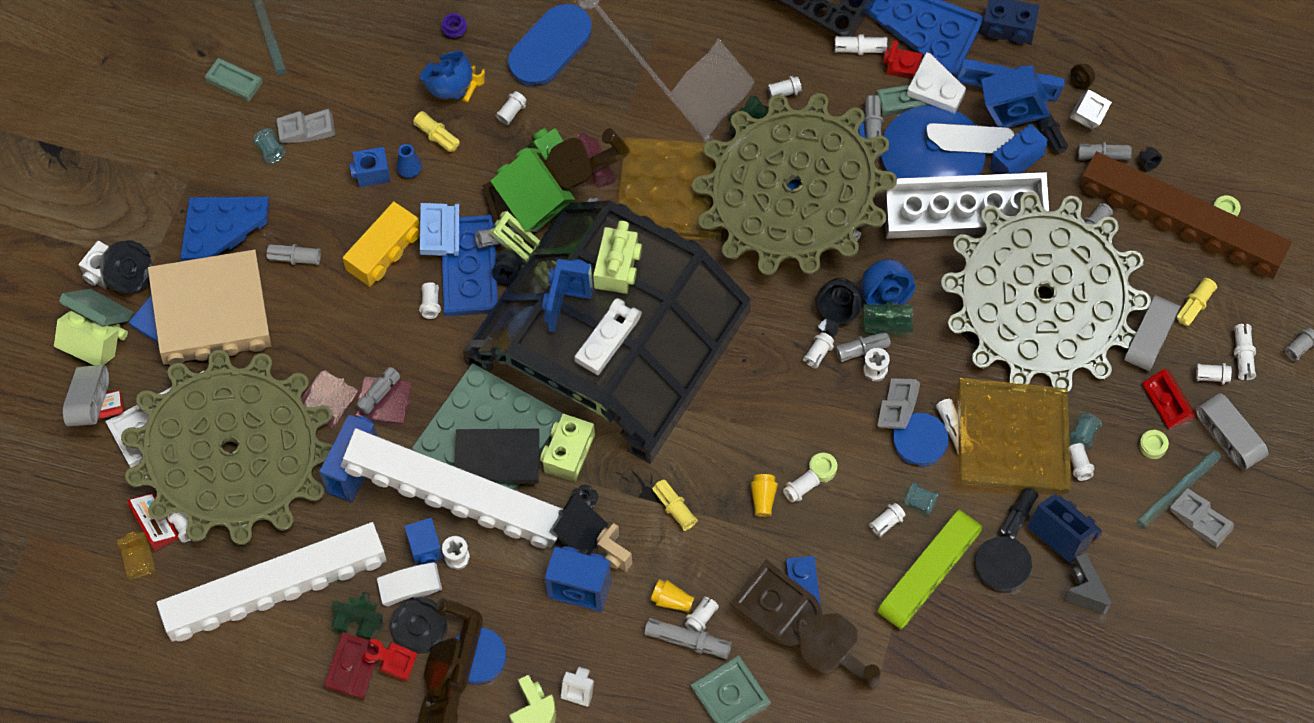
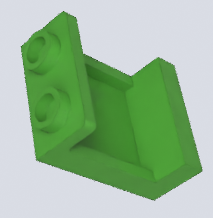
(530, 190)

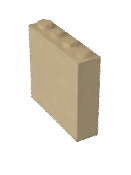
(209, 307)

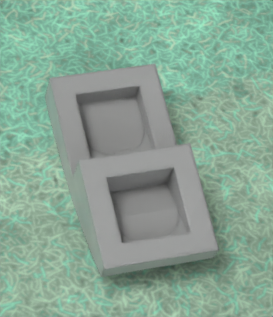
(306, 128)
(900, 403)
(1201, 519)

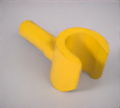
(477, 80)

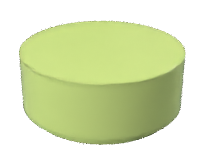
(1228, 204)
(1153, 444)
(823, 466)

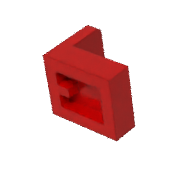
(902, 62)

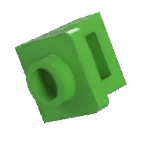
(545, 141)

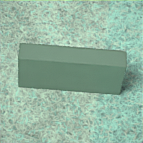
(233, 79)

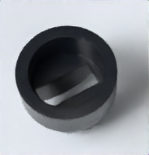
(1150, 158)

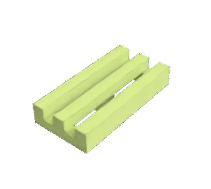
(500, 226)

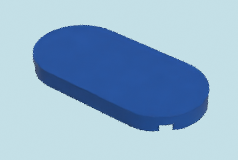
(550, 45)

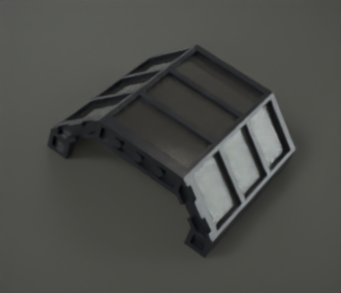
(656, 372)

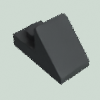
(1091, 592)

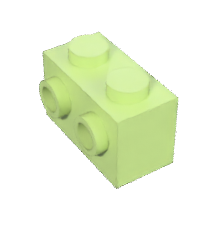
(568, 447)

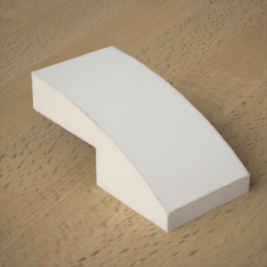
(408, 583)

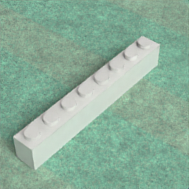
(450, 488)
(271, 582)

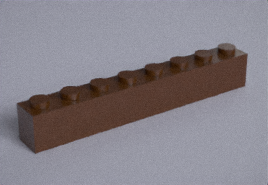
(1184, 215)

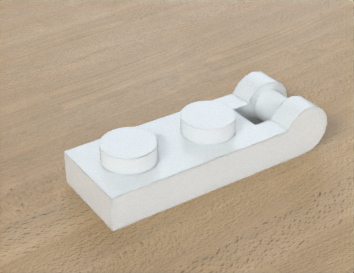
(607, 337)

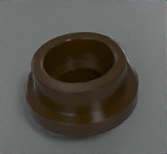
(1082, 75)

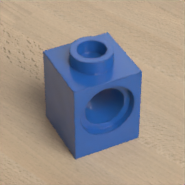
(372, 157)
(423, 542)

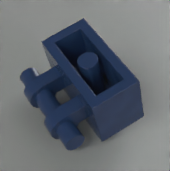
(1064, 527)

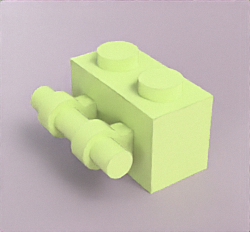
(616, 259)
(87, 338)

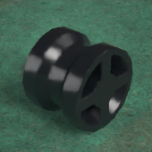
(506, 266)

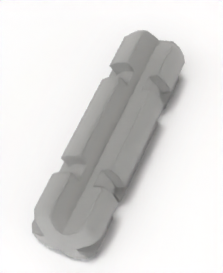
(378, 390)

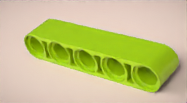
(930, 569)

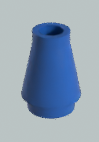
(408, 161)

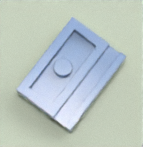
(439, 229)

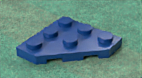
(220, 224)

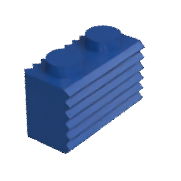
(1019, 152)

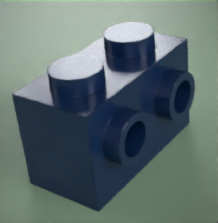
(1010, 20)

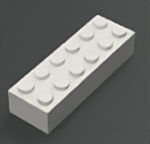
(955, 203)

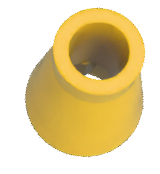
(763, 493)
(671, 596)

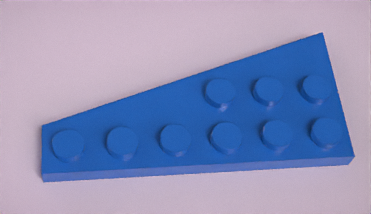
(930, 27)

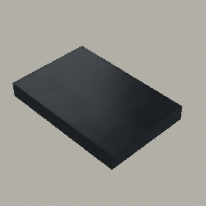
(499, 454)

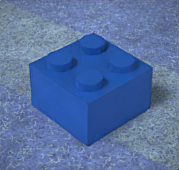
(1015, 97)
(578, 578)

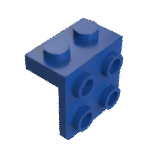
(570, 279)

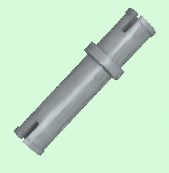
(694, 640)

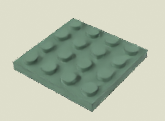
(484, 403)

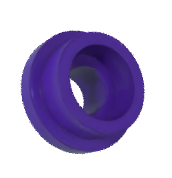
(454, 20)

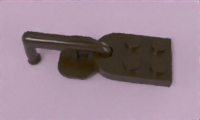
(568, 165)
(779, 603)
(448, 655)

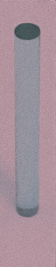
(269, 37)
(1178, 489)

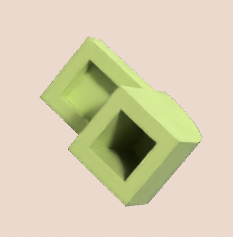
(537, 710)

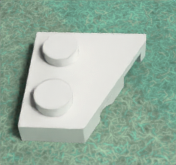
(936, 85)

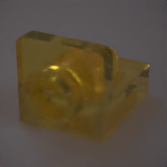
(136, 555)

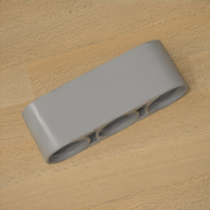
(1152, 333)
(86, 395)
(1231, 431)

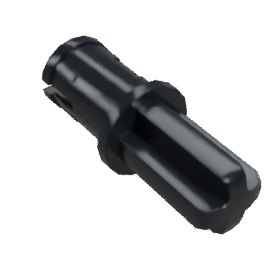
(1051, 130)
(1019, 512)

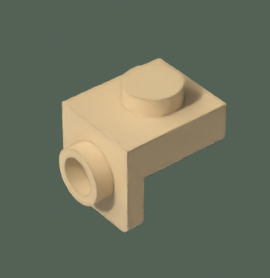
(612, 551)

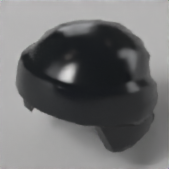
(838, 303)

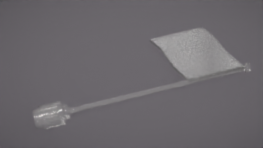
(706, 90)

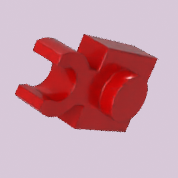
(394, 660)

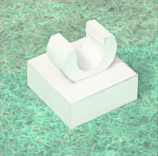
(577, 687)

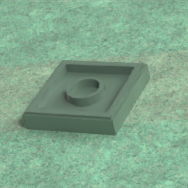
(96, 307)
(730, 693)

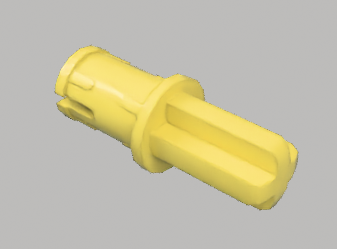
(436, 131)
(1196, 301)
(674, 505)

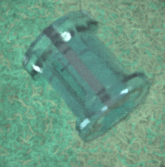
(270, 147)
(1085, 430)
(921, 498)

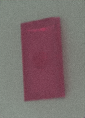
(604, 176)

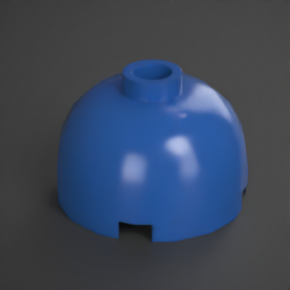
(448, 77)
(887, 282)

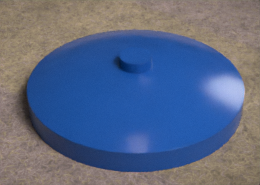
(917, 156)

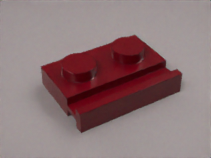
(348, 670)

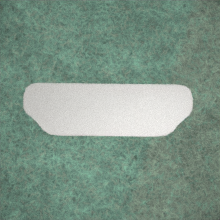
(968, 138)

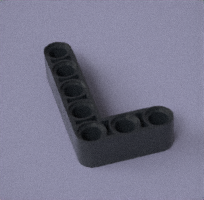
(834, 15)

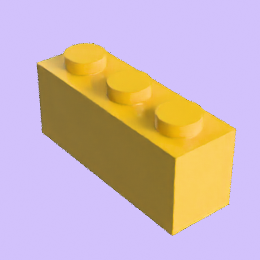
(382, 244)

